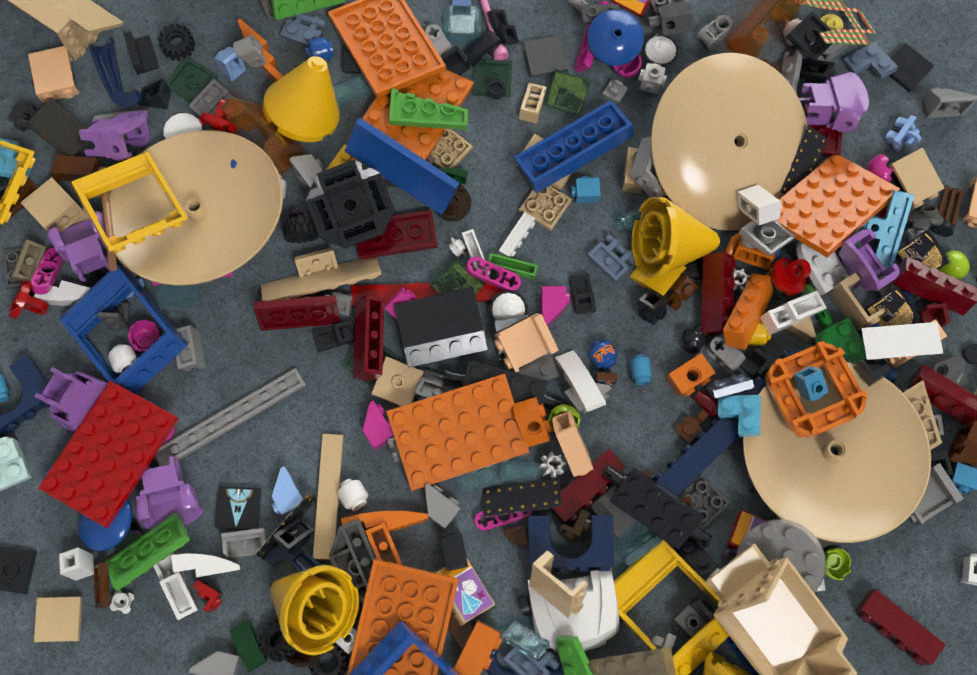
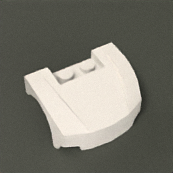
(592, 624)

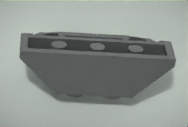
(353, 554)

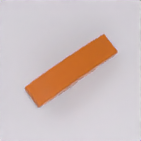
(270, 65)
(394, 519)

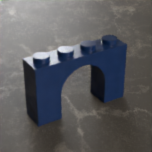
(32, 382)
(599, 554)

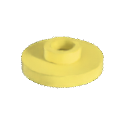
(833, 21)

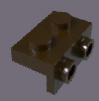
(581, 526)

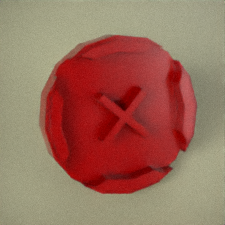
(218, 121)
(789, 276)
(27, 302)

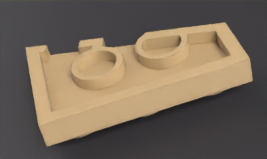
(921, 402)

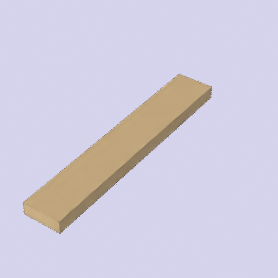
(327, 495)

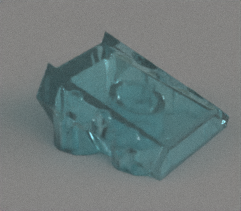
(462, 23)

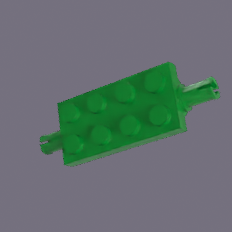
(843, 336)

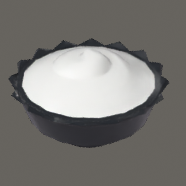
(660, 50)
(507, 305)

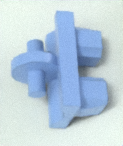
(907, 135)

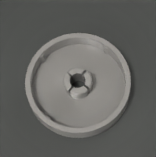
(789, 539)

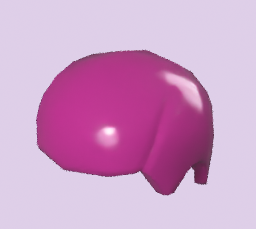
(630, 69)
(878, 167)
(140, 335)

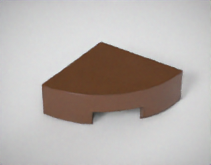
(517, 535)

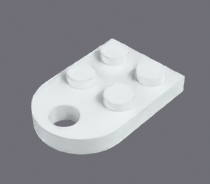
(825, 272)

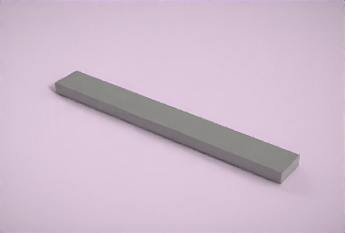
(230, 417)

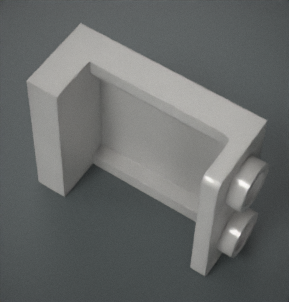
(937, 497)

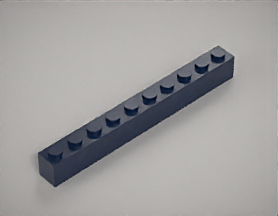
(708, 446)

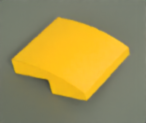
(660, 284)

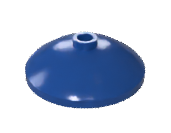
(607, 46)
(100, 538)

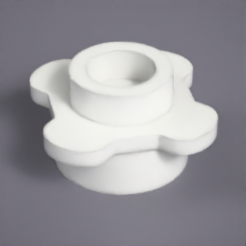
(457, 247)
(118, 596)

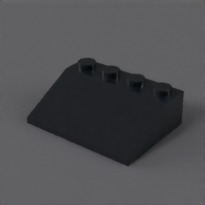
(440, 326)

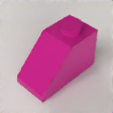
(553, 302)

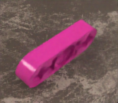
(481, 263)
(49, 278)
(490, 525)

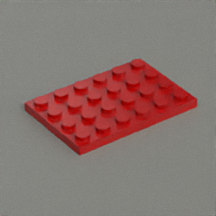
(108, 454)

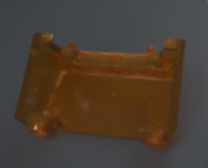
(751, 33)
(250, 115)

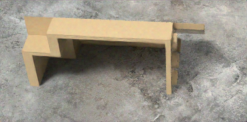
(72, 20)
(777, 618)

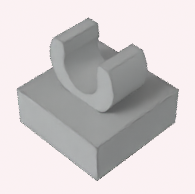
(615, 91)
(344, 302)
(667, 641)

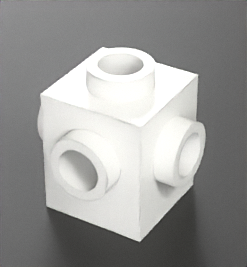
(652, 78)

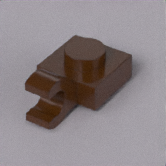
(682, 291)
(689, 427)

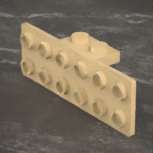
(319, 272)

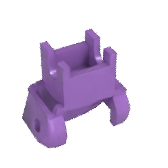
(839, 94)
(109, 133)
(81, 246)
(865, 262)
(73, 395)
(166, 496)

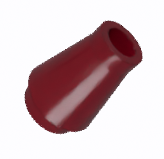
(707, 403)

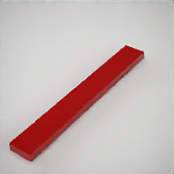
(419, 289)

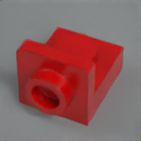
(206, 591)

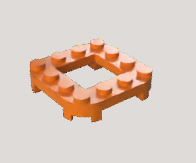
(810, 425)

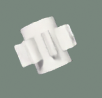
(741, 276)
(554, 460)

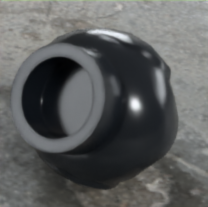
(693, 339)

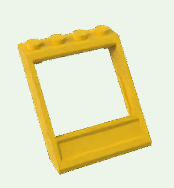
(25, 161)
(117, 176)
(642, 578)

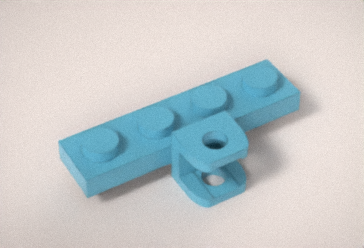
(891, 228)

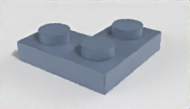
(872, 57)

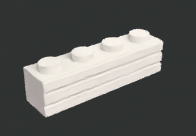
(516, 236)
(473, 247)

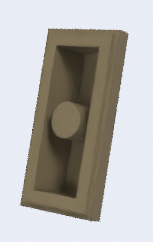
(28, 260)

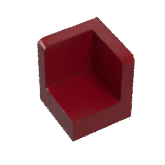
(933, 312)

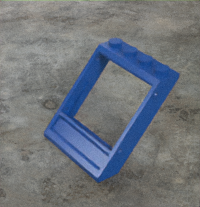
(104, 298)
(392, 648)

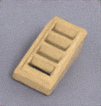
(529, 113)

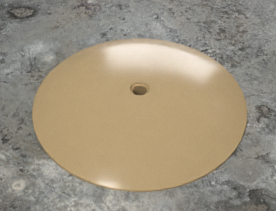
(697, 128)
(226, 208)
(849, 495)

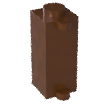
(74, 167)

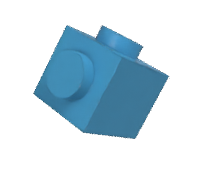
(586, 190)
(810, 383)
(964, 477)

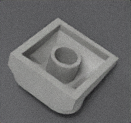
(765, 237)

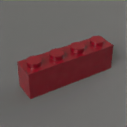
(936, 286)
(717, 292)
(368, 338)
(947, 395)
(585, 487)
(900, 627)

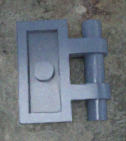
(301, 34)
(608, 261)
(728, 386)
(524, 665)

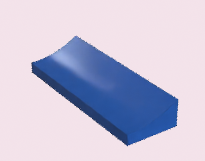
(574, 146)
(401, 166)

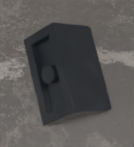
(141, 53)

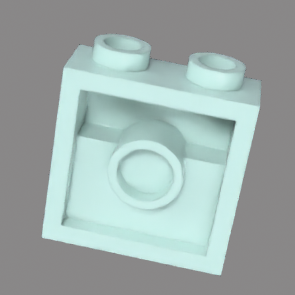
(12, 463)

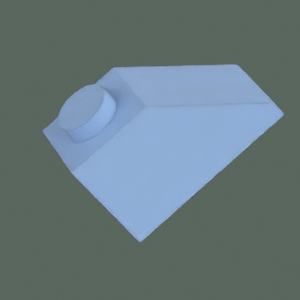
(230, 63)
(285, 494)

